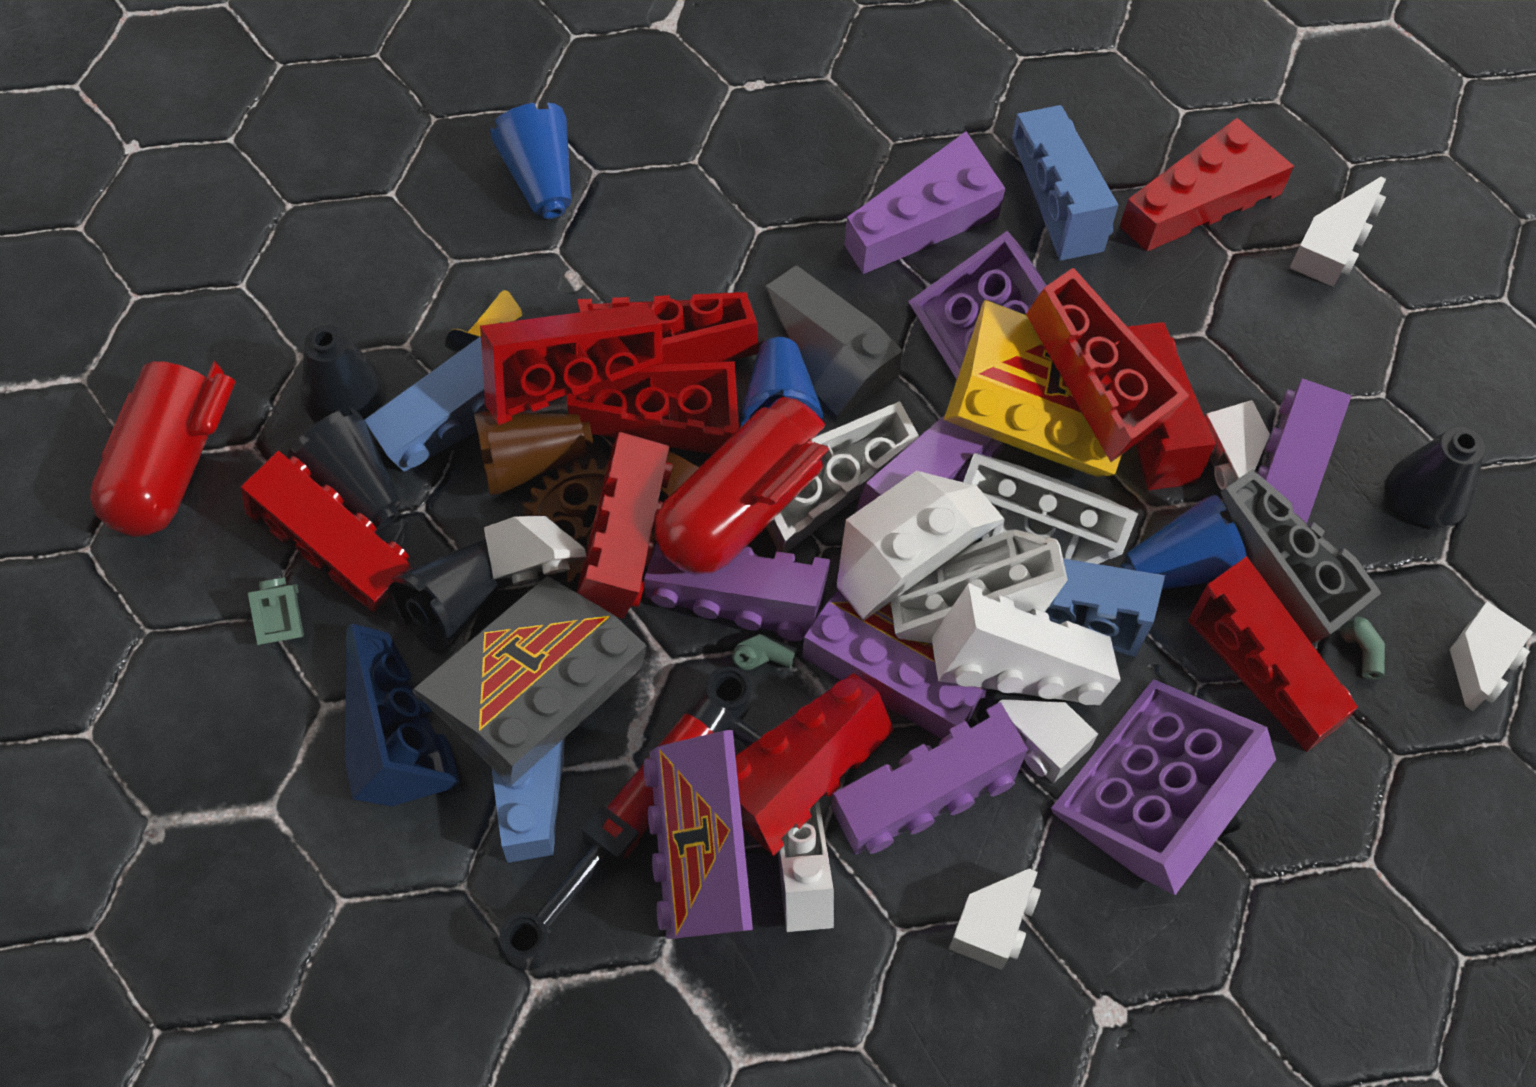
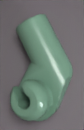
(1371, 644)

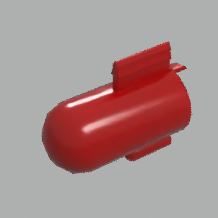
(157, 446)
(741, 488)

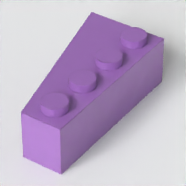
(925, 206)
(1304, 443)
(939, 451)
(748, 590)
(931, 782)

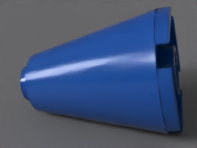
(537, 155)
(778, 374)
(1191, 547)

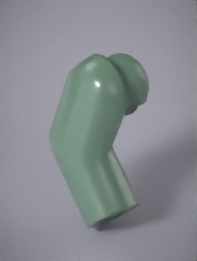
(761, 650)

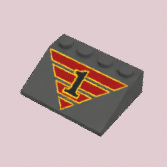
(532, 676)

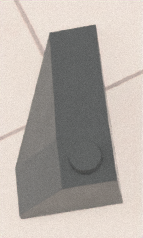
(839, 344)
(1299, 565)

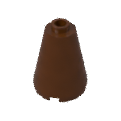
(529, 446)

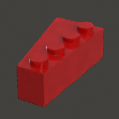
(699, 329)
(1103, 364)
(667, 403)
(1271, 654)
(806, 758)

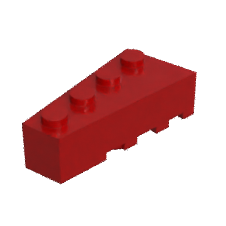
(1211, 181)
(564, 354)
(1182, 444)
(624, 524)
(323, 529)

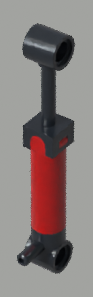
(616, 829)

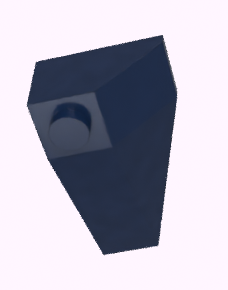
(388, 738)

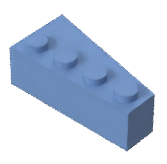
(1064, 182)
(433, 410)
(1109, 602)
(530, 808)

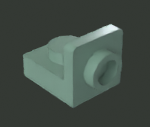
(275, 611)

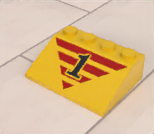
(1018, 396)

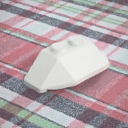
(1081, 521)
(908, 537)
(1006, 565)

